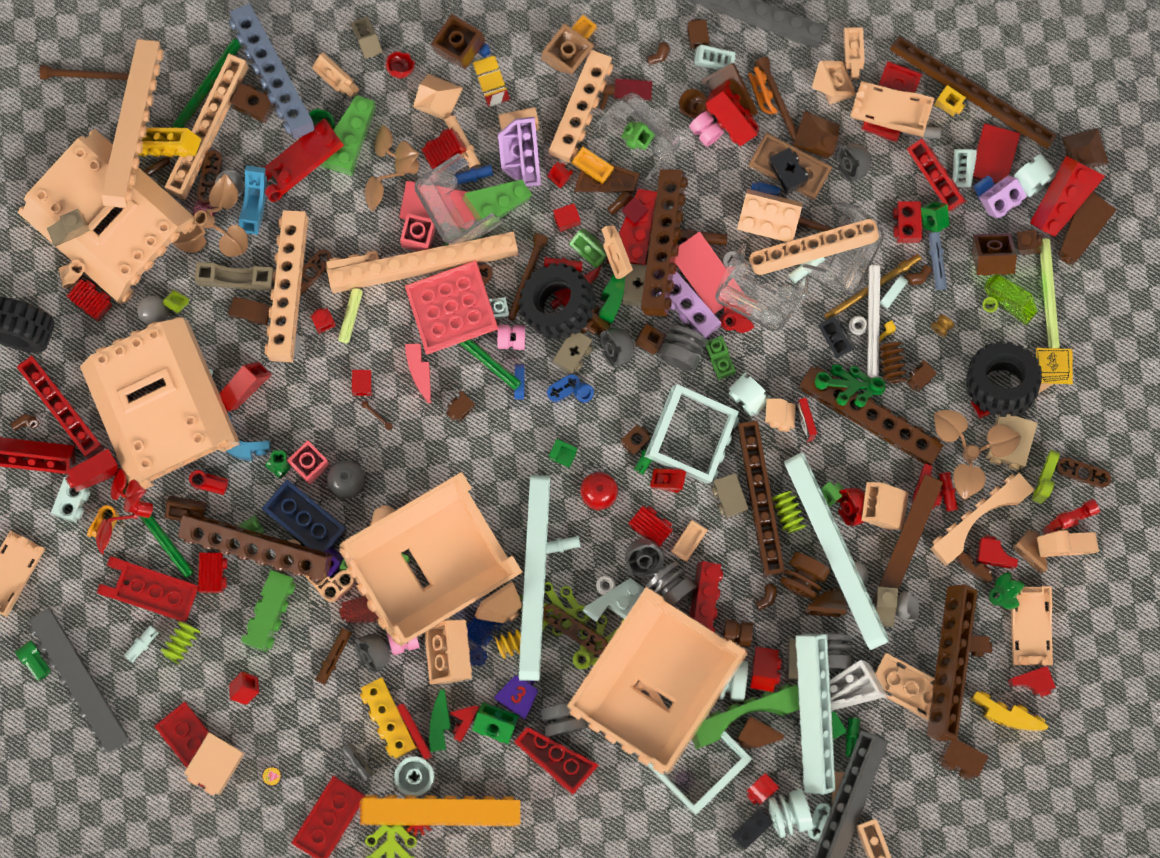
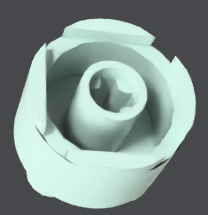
(1035, 175)
(749, 394)
(405, 770)

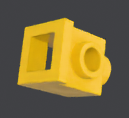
(953, 96)

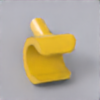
(890, 328)

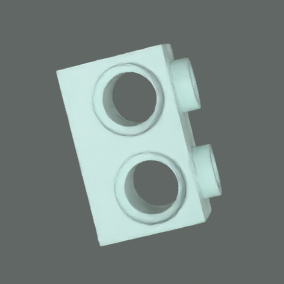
(65, 498)

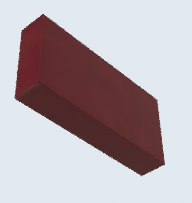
(626, 86)

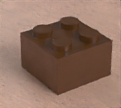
(458, 42)
(994, 254)
(963, 759)

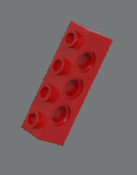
(936, 174)

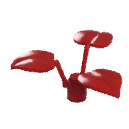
(132, 504)

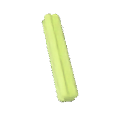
(350, 315)

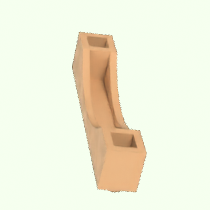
(952, 544)

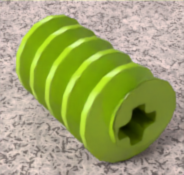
(788, 512)
(179, 642)

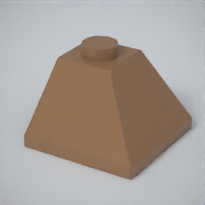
(566, 50)
(1028, 549)
(501, 605)

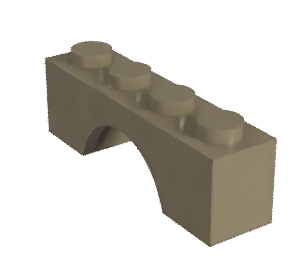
(224, 277)

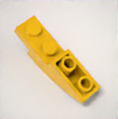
(1015, 718)

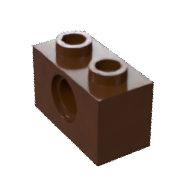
(259, 111)

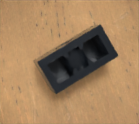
(788, 180)
(837, 336)
(751, 829)

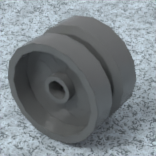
(564, 721)

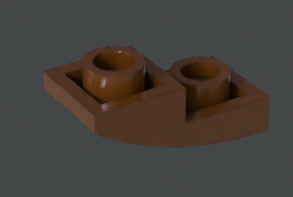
(250, 310)
(980, 572)

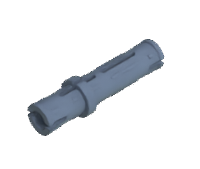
(936, 253)

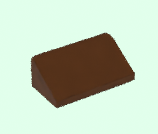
(179, 506)

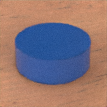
(583, 392)

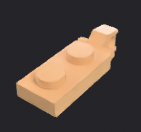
(854, 50)
(334, 75)
(616, 252)
(351, 260)

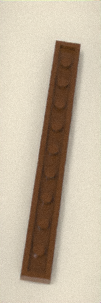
(973, 92)

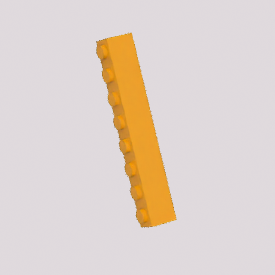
(439, 811)

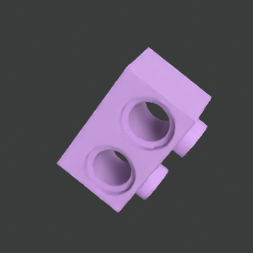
(1001, 193)

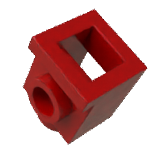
(322, 320)

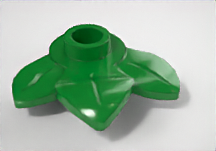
(1008, 590)

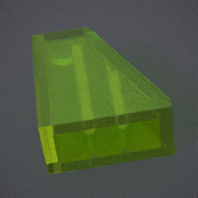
(1012, 298)

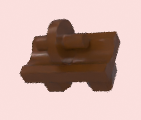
(596, 324)

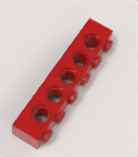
(60, 407)

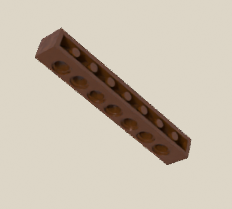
(668, 180)
(875, 425)
(760, 499)
(190, 533)
(952, 663)

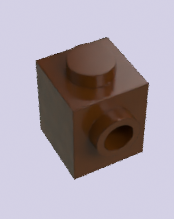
(1029, 242)

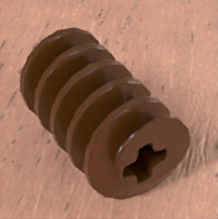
(892, 363)

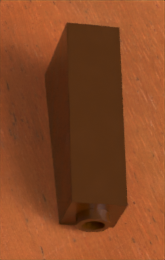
(1084, 227)

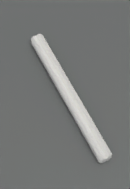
(873, 321)

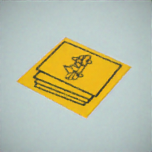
(1056, 365)

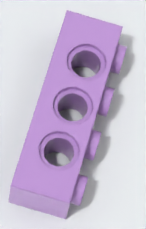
(698, 307)

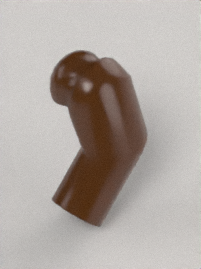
(660, 55)
(620, 202)
(25, 420)
(769, 598)

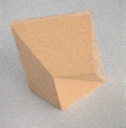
(833, 81)
(437, 97)

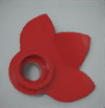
(738, 322)

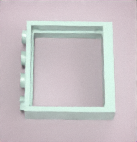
(664, 421)
(745, 759)

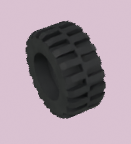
(541, 286)
(24, 326)
(1008, 358)

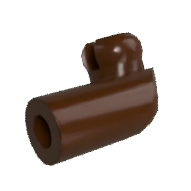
(918, 278)

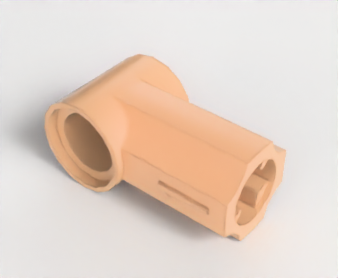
(71, 273)

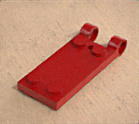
(301, 159)
(1070, 520)
(151, 590)

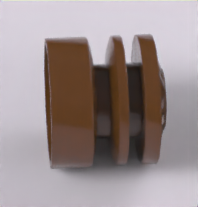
(804, 577)

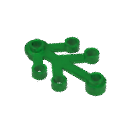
(872, 386)

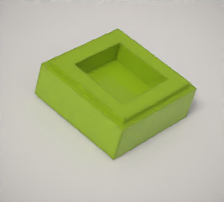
(176, 301)

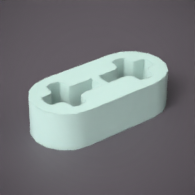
(893, 292)
(819, 820)

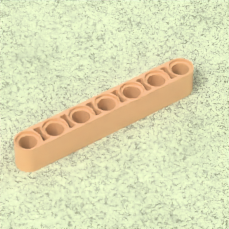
(805, 244)

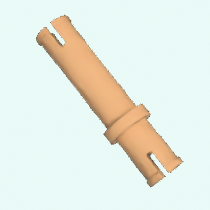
(469, 154)

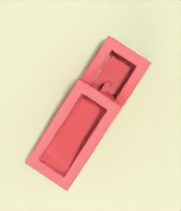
(419, 370)

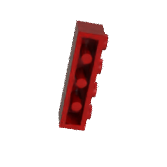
(36, 455)
(706, 593)

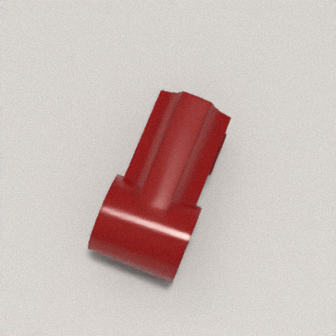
(210, 482)

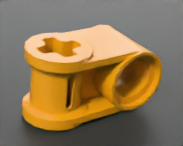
(100, 515)

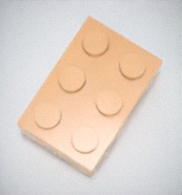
(769, 215)
(448, 652)

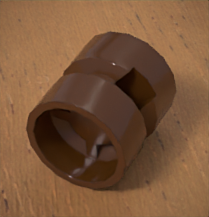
(738, 633)

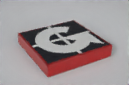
(806, 419)

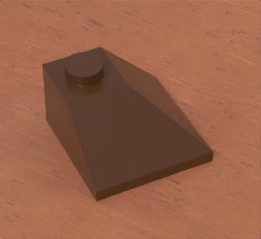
(817, 135)
(1086, 148)
(829, 604)
(757, 734)

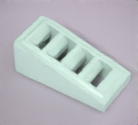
(701, 49)
(958, 160)

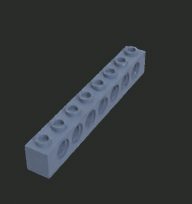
(246, 17)

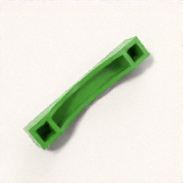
(780, 703)

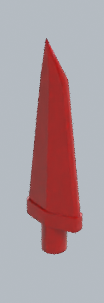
(563, 295)

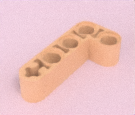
(1065, 544)
(328, 583)

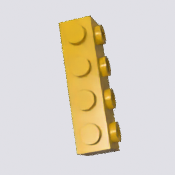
(170, 142)
(388, 718)

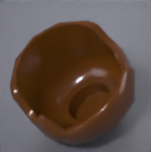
(692, 103)

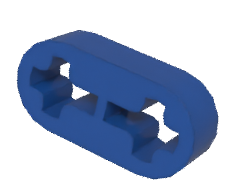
(519, 374)
(561, 384)

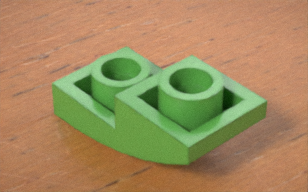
(720, 358)

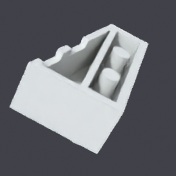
(855, 686)

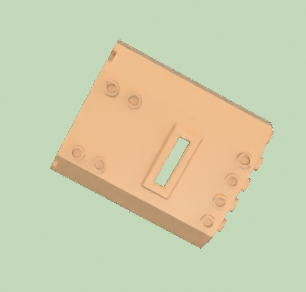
(132, 238)
(170, 423)
(449, 546)
(672, 658)

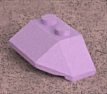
(520, 151)

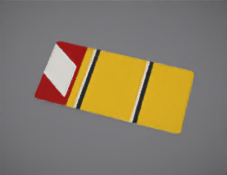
(491, 81)

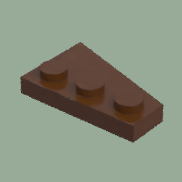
(737, 85)
(619, 181)

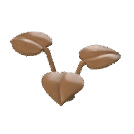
(404, 163)
(234, 241)
(967, 478)

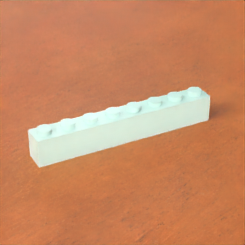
(815, 713)

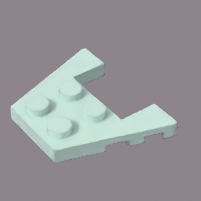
(619, 600)

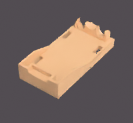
(892, 108)
(15, 569)
(1032, 627)
(907, 686)

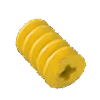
(509, 644)

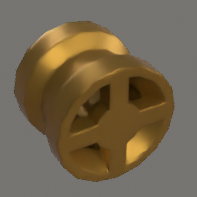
(942, 325)

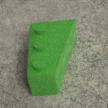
(497, 199)

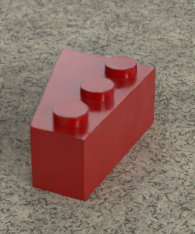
(731, 114)

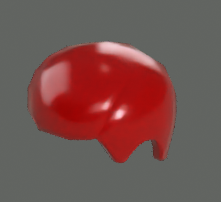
(399, 64)

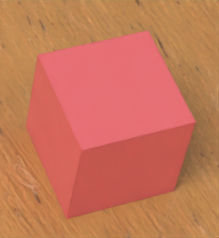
(417, 233)
(308, 462)

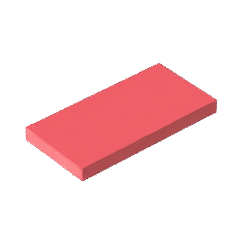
(412, 205)
(701, 269)

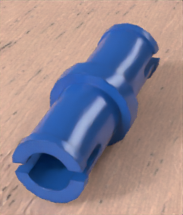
(474, 174)

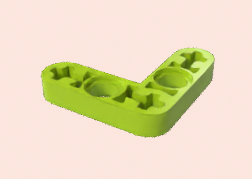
(1045, 485)

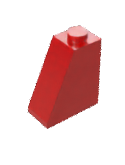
(243, 385)
(92, 471)

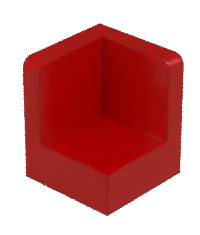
(566, 217)
(361, 383)
(244, 688)

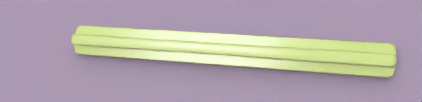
(1049, 295)

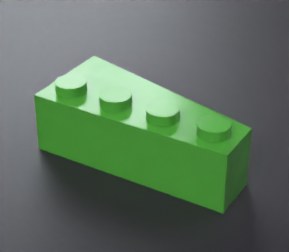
(352, 132)
(268, 611)

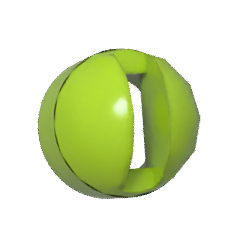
(990, 301)

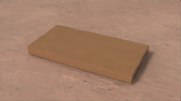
(816, 169)

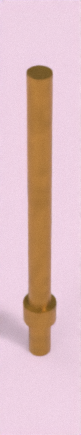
(903, 267)

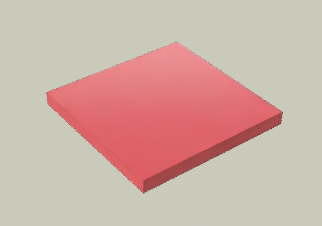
(451, 307)

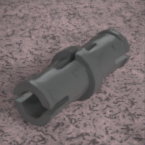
(357, 762)

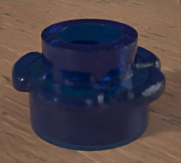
(483, 656)

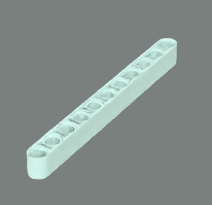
(836, 551)
(534, 578)

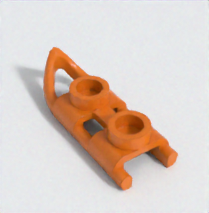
(765, 95)

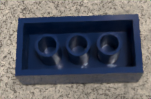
(304, 518)

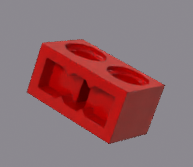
(912, 222)

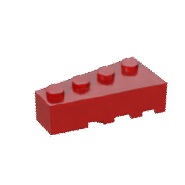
(1065, 195)
(636, 237)
(559, 762)

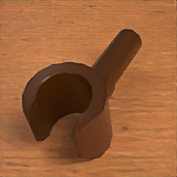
(608, 90)

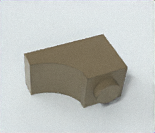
(366, 37)
(68, 227)
(886, 605)

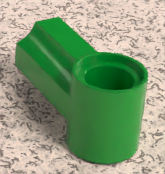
(278, 464)
(31, 657)

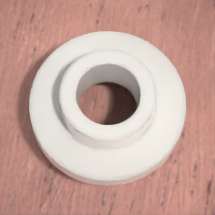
(858, 319)
(603, 579)

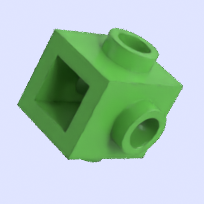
(637, 135)

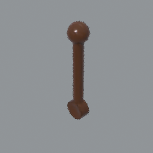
(388, 426)

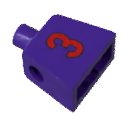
(518, 696)

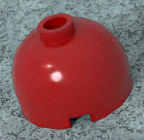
(599, 491)
(851, 506)

